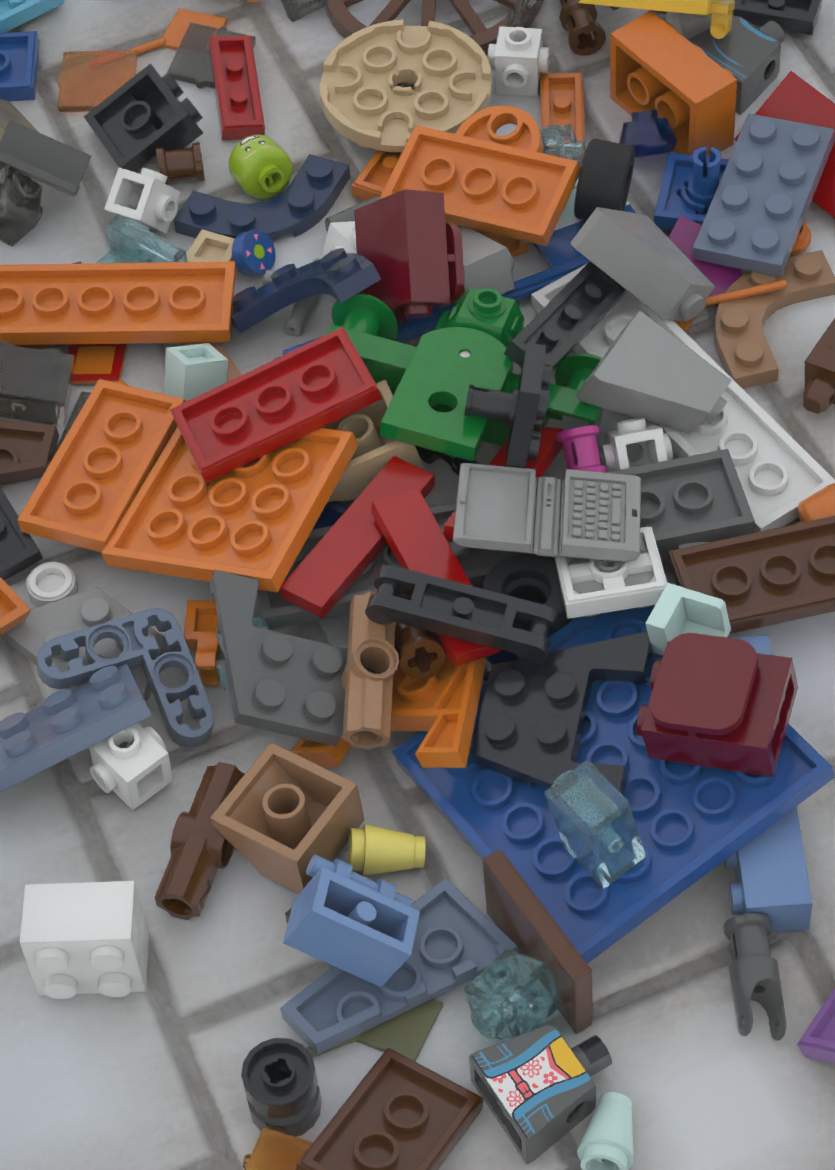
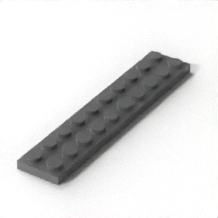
(680, 499)

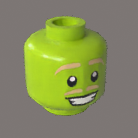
(260, 166)

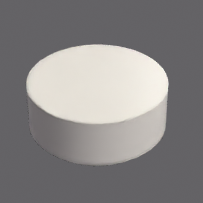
(50, 583)

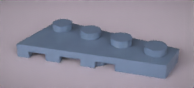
(448, 950)

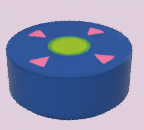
(253, 252)

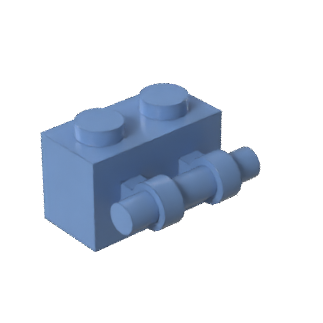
(352, 921)

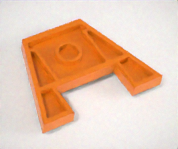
(441, 705)

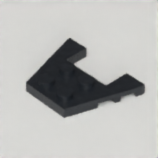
(538, 711)

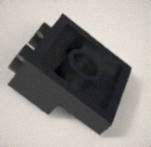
(143, 118)

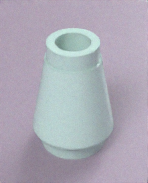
(609, 1135)

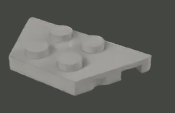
(72, 615)

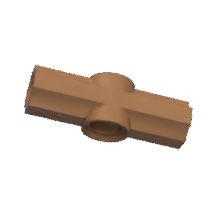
(368, 694)

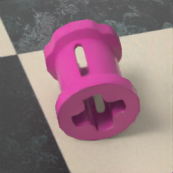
(581, 448)

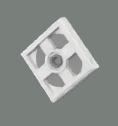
(610, 586)

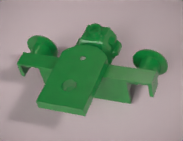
(434, 377)

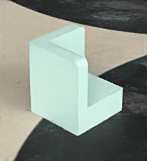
(193, 370)
(683, 612)

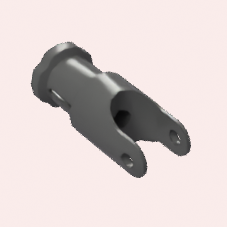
(754, 973)

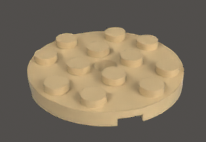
(362, 72)

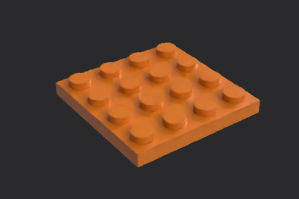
(235, 524)

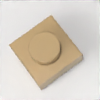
(210, 248)

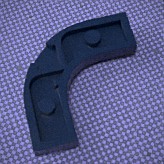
(292, 211)
(334, 274)

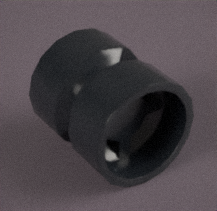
(282, 1086)

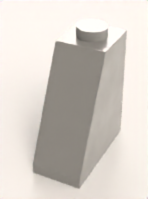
(644, 262)
(655, 378)

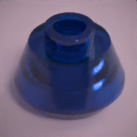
(648, 134)

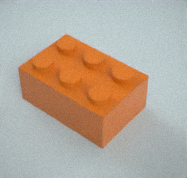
(667, 73)

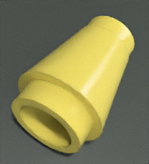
(384, 850)

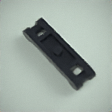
(462, 612)

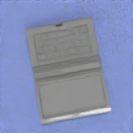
(547, 516)

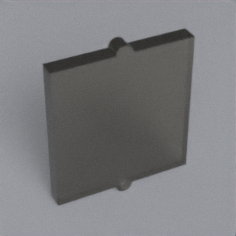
(192, 58)

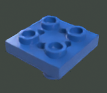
(688, 186)

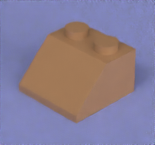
(288, 814)

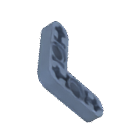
(137, 651)

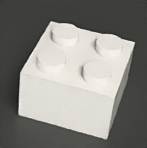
(85, 938)

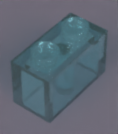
(595, 823)

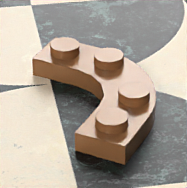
(741, 321)

